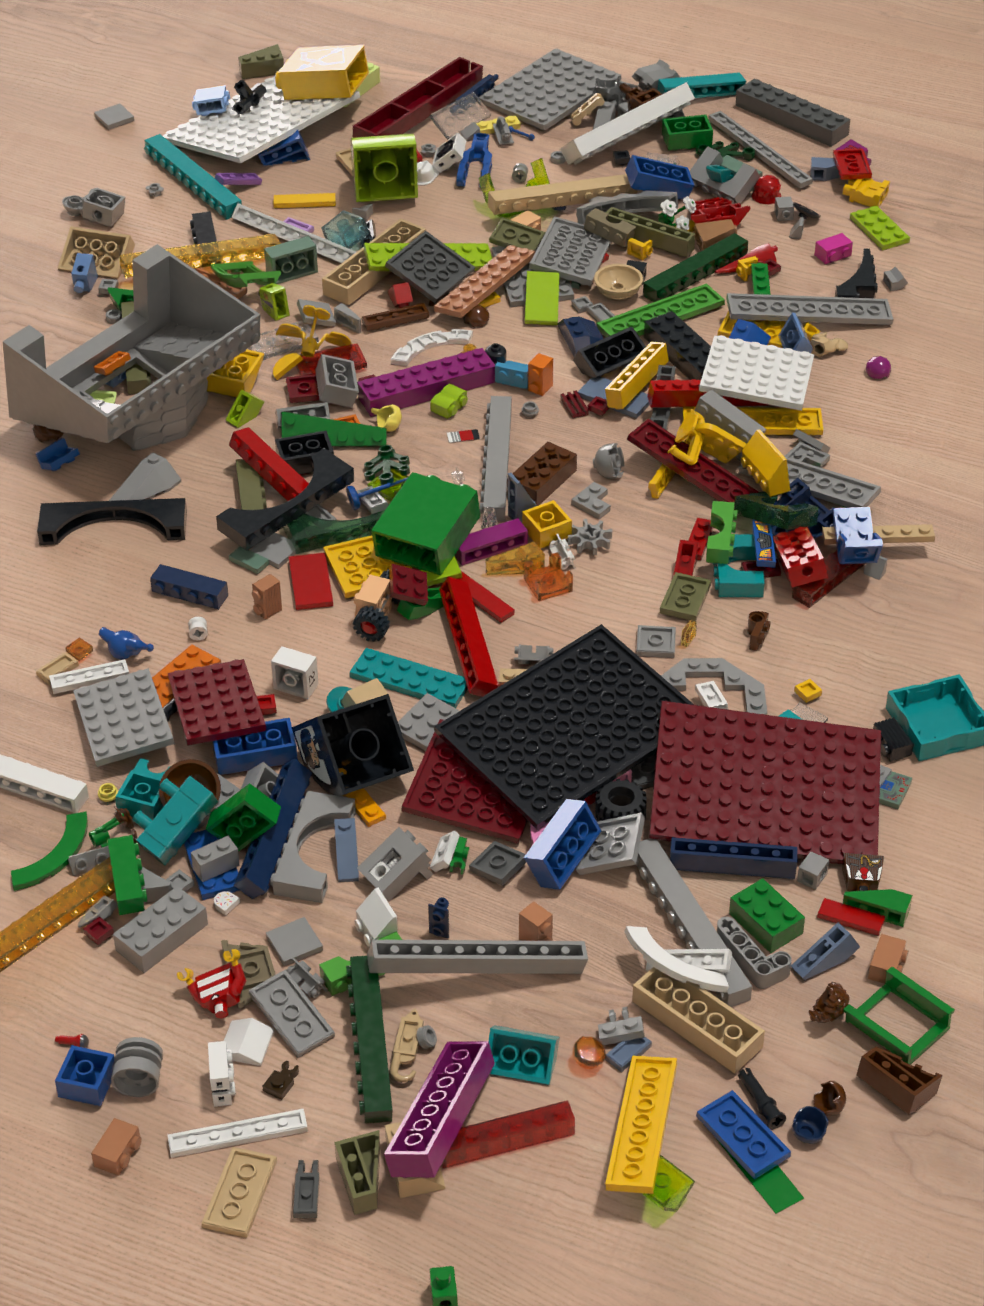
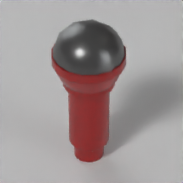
(80, 1040)

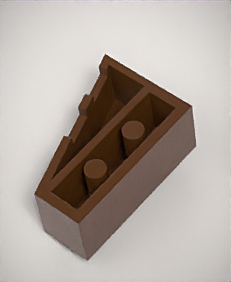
(898, 1081)

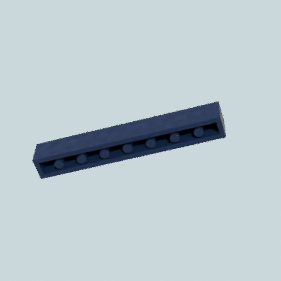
(266, 849)

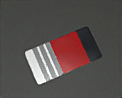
(463, 435)

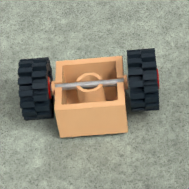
(373, 606)

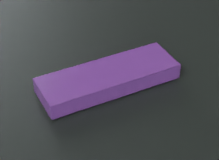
(238, 178)

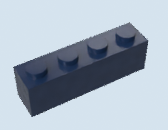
(189, 586)

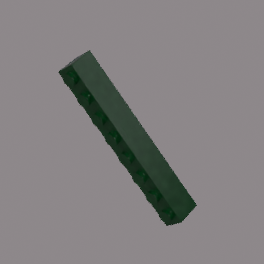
(695, 268)
(370, 1042)

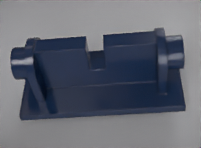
(439, 918)

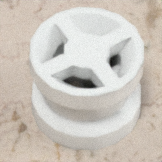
(197, 628)

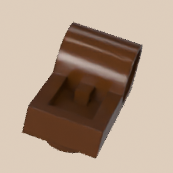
(757, 626)

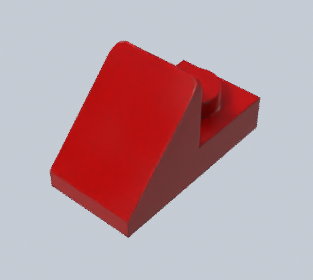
(686, 557)

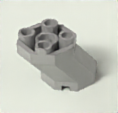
(650, 75)

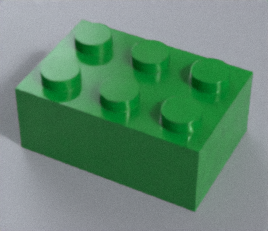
(687, 132)
(244, 816)
(766, 915)

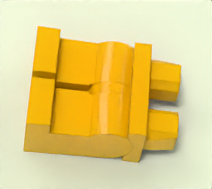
(866, 191)

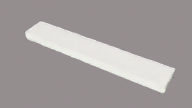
(237, 1133)

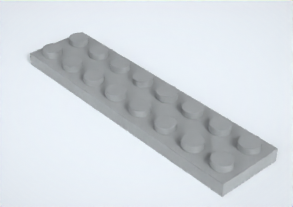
(830, 485)

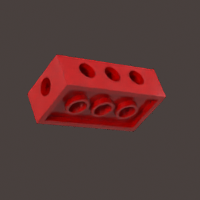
(799, 559)

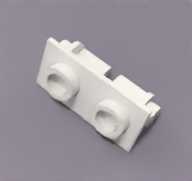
(561, 547)

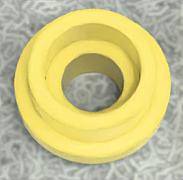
(107, 792)

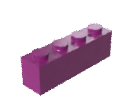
(492, 541)

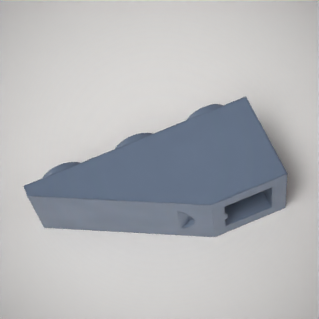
(823, 169)

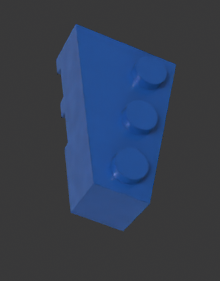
(289, 149)

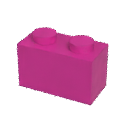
(833, 248)

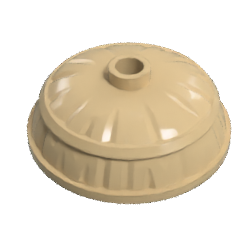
(618, 281)

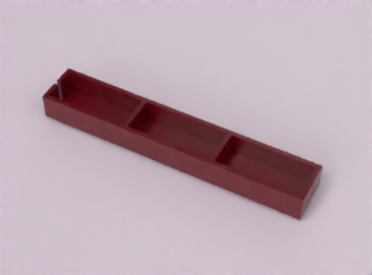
(421, 100)

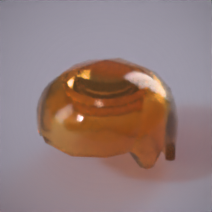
(588, 1052)

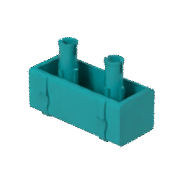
(176, 820)

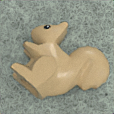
(823, 345)

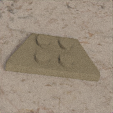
(255, 965)

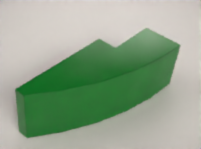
(415, 611)

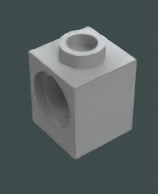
(784, 208)
(813, 870)

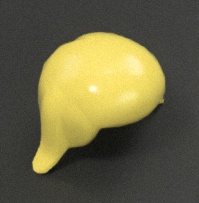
(388, 417)

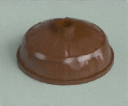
(196, 769)

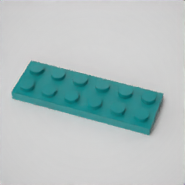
(409, 677)

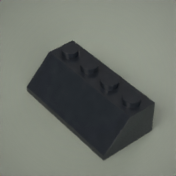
(609, 353)

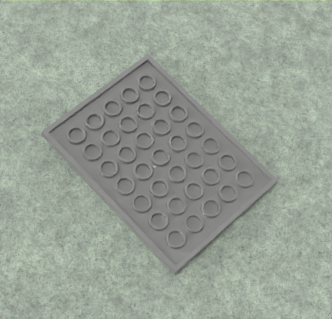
(547, 89)

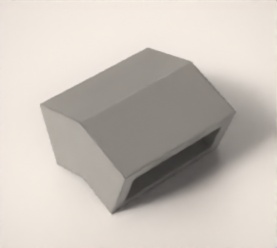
(894, 279)

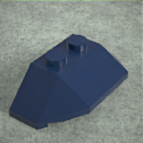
(579, 333)

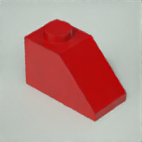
(400, 295)

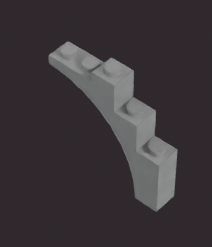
(631, 203)

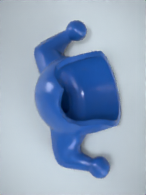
(123, 643)

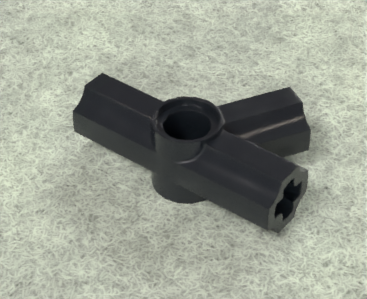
(248, 96)

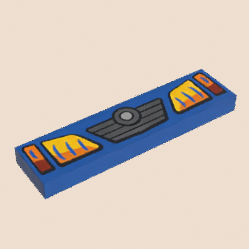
(763, 544)

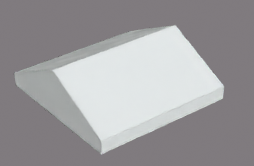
(248, 1040)

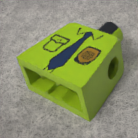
(274, 301)

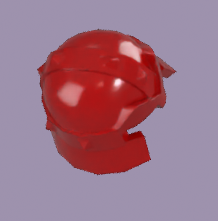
(766, 190)

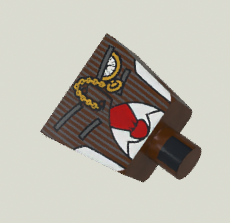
(862, 871)

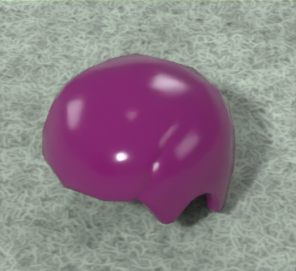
(878, 367)

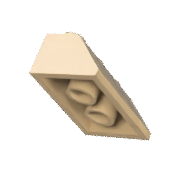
(413, 1185)

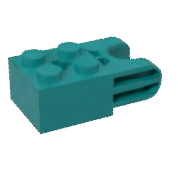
(141, 791)

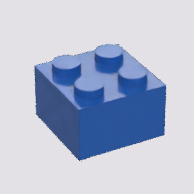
(85, 1075)

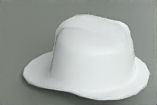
(426, 173)

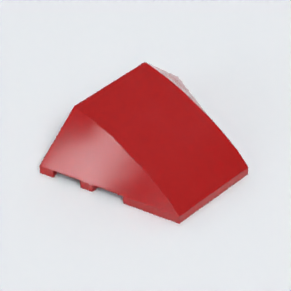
(717, 210)

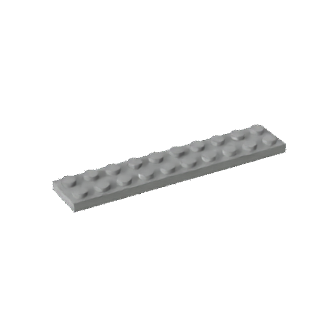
(809, 308)

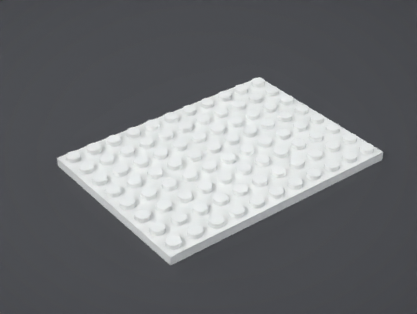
(260, 127)

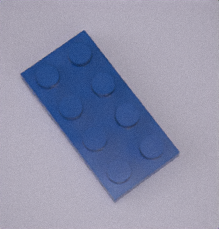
(217, 884)
(743, 1134)

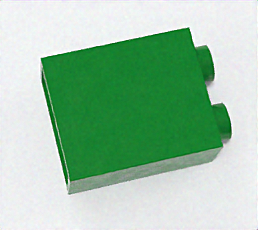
(426, 523)

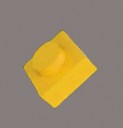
(808, 690)

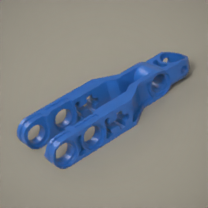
(477, 152)

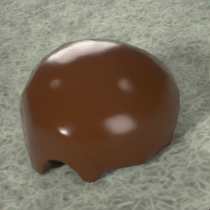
(477, 316)
(831, 1098)

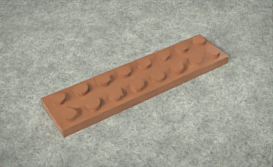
(484, 281)

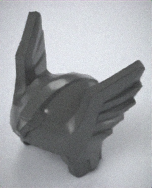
(609, 90)

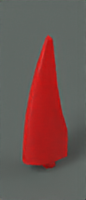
(762, 253)

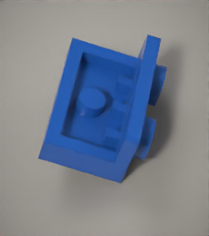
(56, 454)

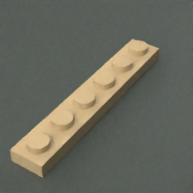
(891, 533)

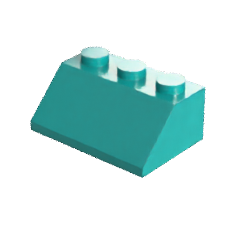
(523, 1054)

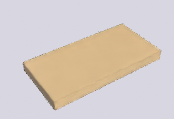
(239, 1192)

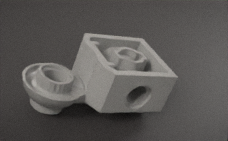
(96, 206)

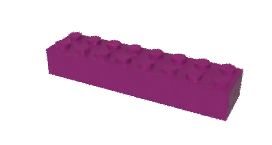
(424, 381)
(439, 1109)

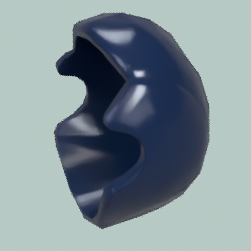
(810, 1125)

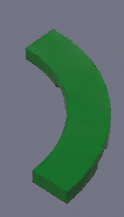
(58, 858)

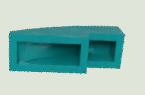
(718, 173)

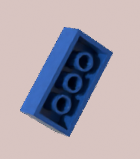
(659, 176)
(245, 752)
(562, 844)

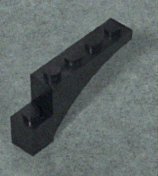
(863, 282)

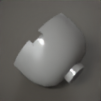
(609, 461)

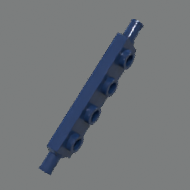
(482, 86)

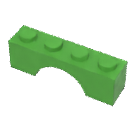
(719, 545)
(334, 970)

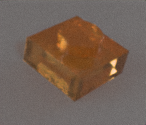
(79, 649)

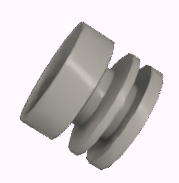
(137, 1067)

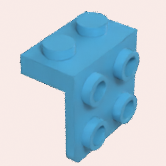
(512, 374)

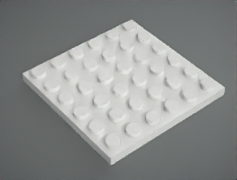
(757, 372)

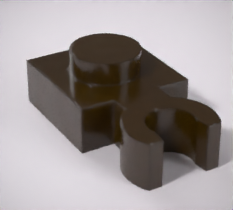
(281, 1082)

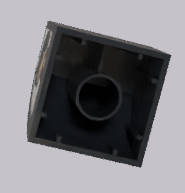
(355, 738)

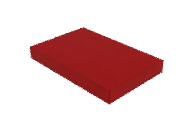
(852, 164)

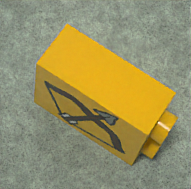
(323, 72)

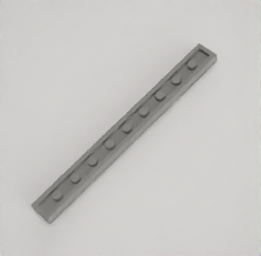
(762, 150)

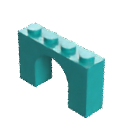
(736, 582)

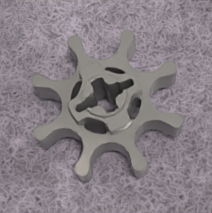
(590, 537)

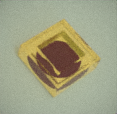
(688, 633)

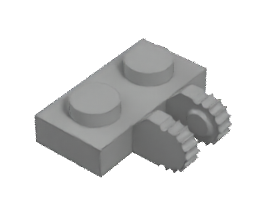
(621, 1030)

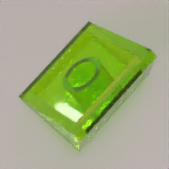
(670, 1186)

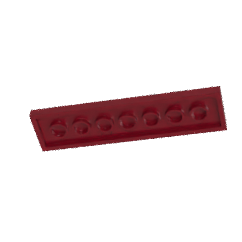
(704, 474)

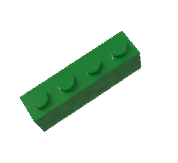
(126, 875)

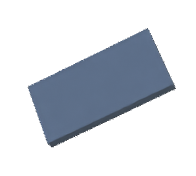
(597, 386)

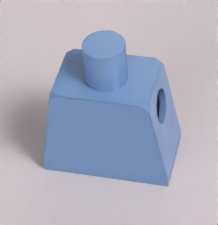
(84, 273)

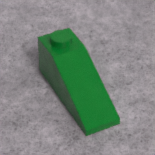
(888, 902)

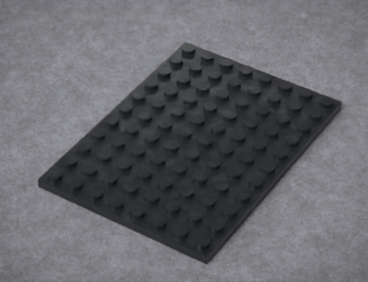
(563, 725)

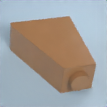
(712, 232)

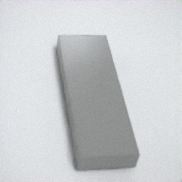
(373, 502)

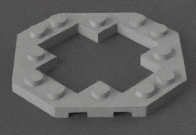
(718, 667)

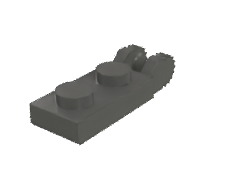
(306, 1191)

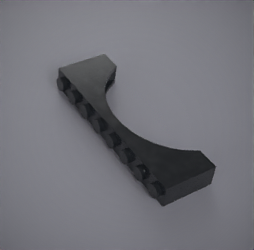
(63, 518)
(253, 526)

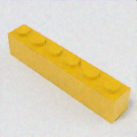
(636, 375)

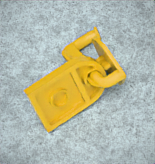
(707, 438)

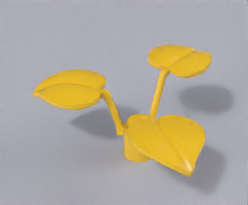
(310, 345)

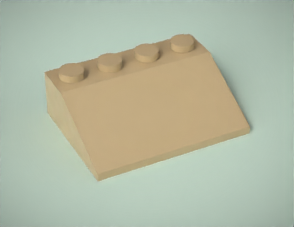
(103, 245)

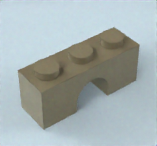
(618, 233)

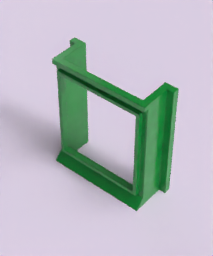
(916, 997)

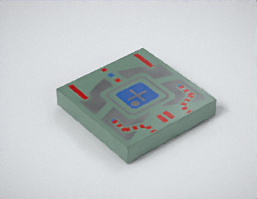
(894, 790)

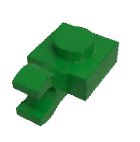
(461, 852)

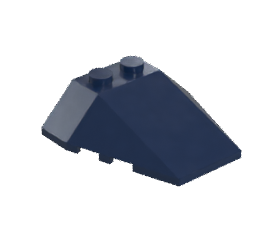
(799, 494)

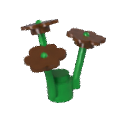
(100, 835)

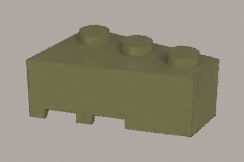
(261, 62)
(359, 1167)

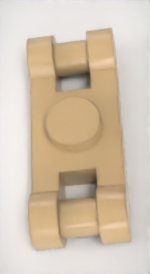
(587, 108)

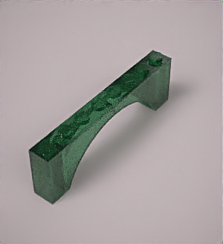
(313, 533)

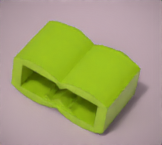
(448, 401)

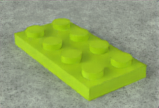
(879, 228)

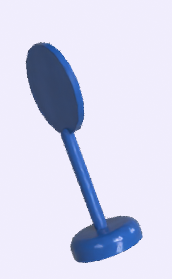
(354, 497)

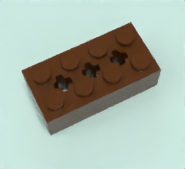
(546, 471)

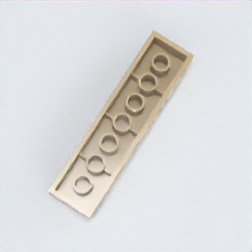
(353, 276)

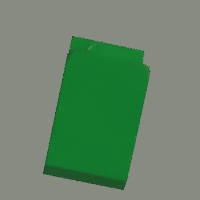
(120, 295)

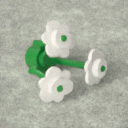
(669, 211)

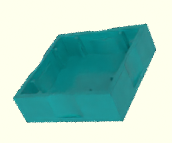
(938, 716)

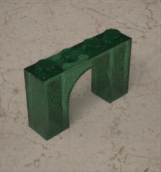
(760, 508)

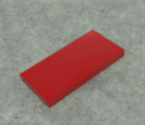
(310, 581)

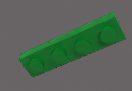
(760, 278)

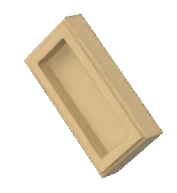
(61, 664)

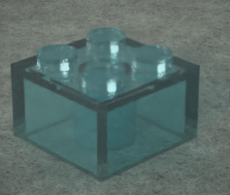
(345, 229)

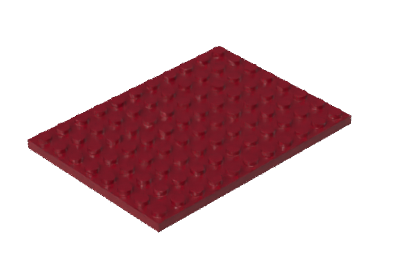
(766, 781)

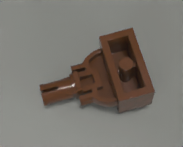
(637, 97)

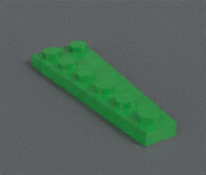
(339, 432)

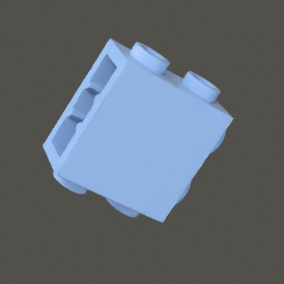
(211, 100)

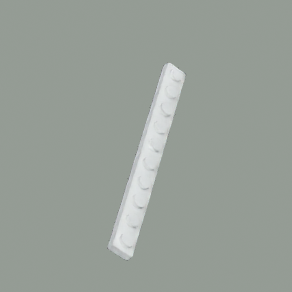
(289, 232)

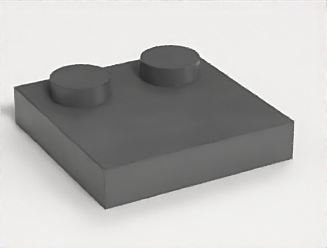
(498, 863)

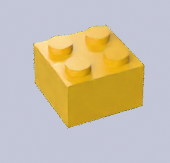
(545, 522)

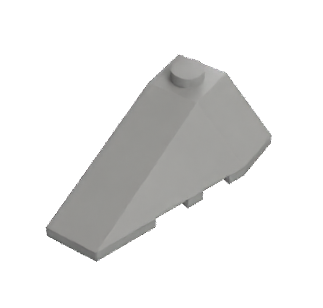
(148, 478)

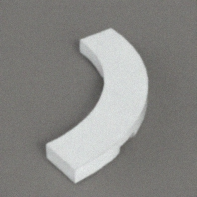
(421, 343)
(671, 966)

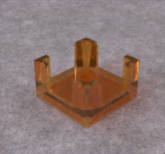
(549, 580)

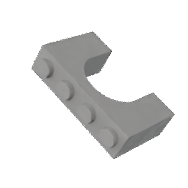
(734, 189)

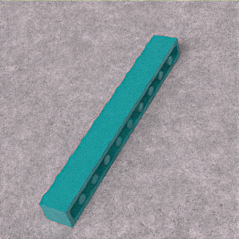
(192, 175)

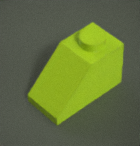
(244, 409)

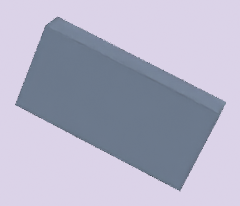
(622, 1053)

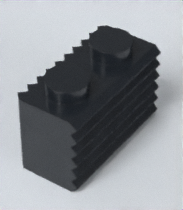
(894, 740)

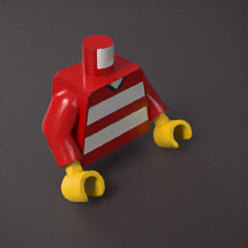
(219, 987)

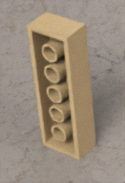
(699, 1018)

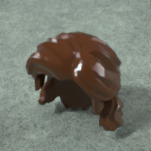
(830, 1004)

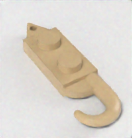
(406, 1045)

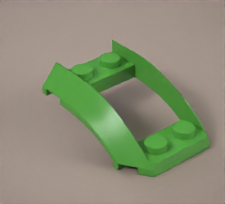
(251, 274)

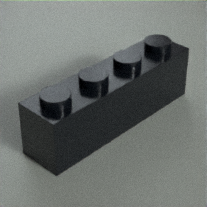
(202, 228)

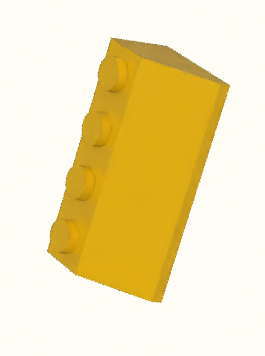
(766, 464)

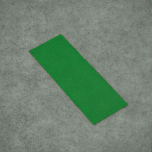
(773, 1187)

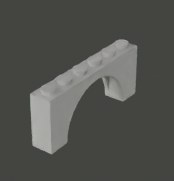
(292, 875)

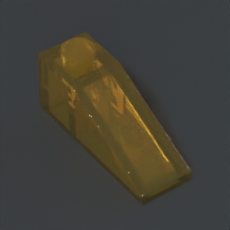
(513, 560)

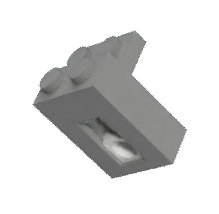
(398, 870)

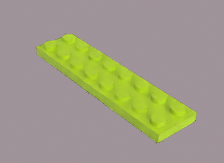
(379, 253)

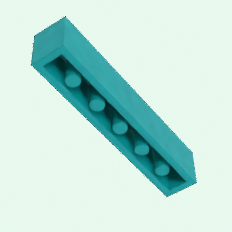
(705, 85)

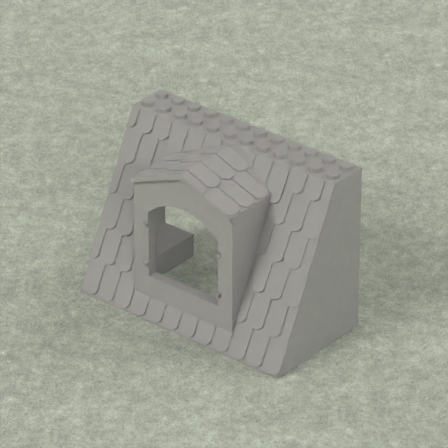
(177, 333)

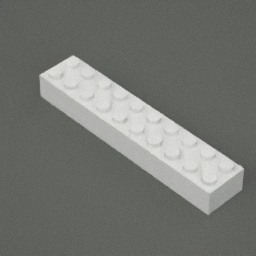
(627, 124)

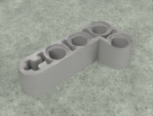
(760, 969)

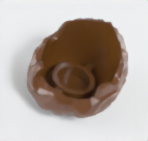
(45, 434)

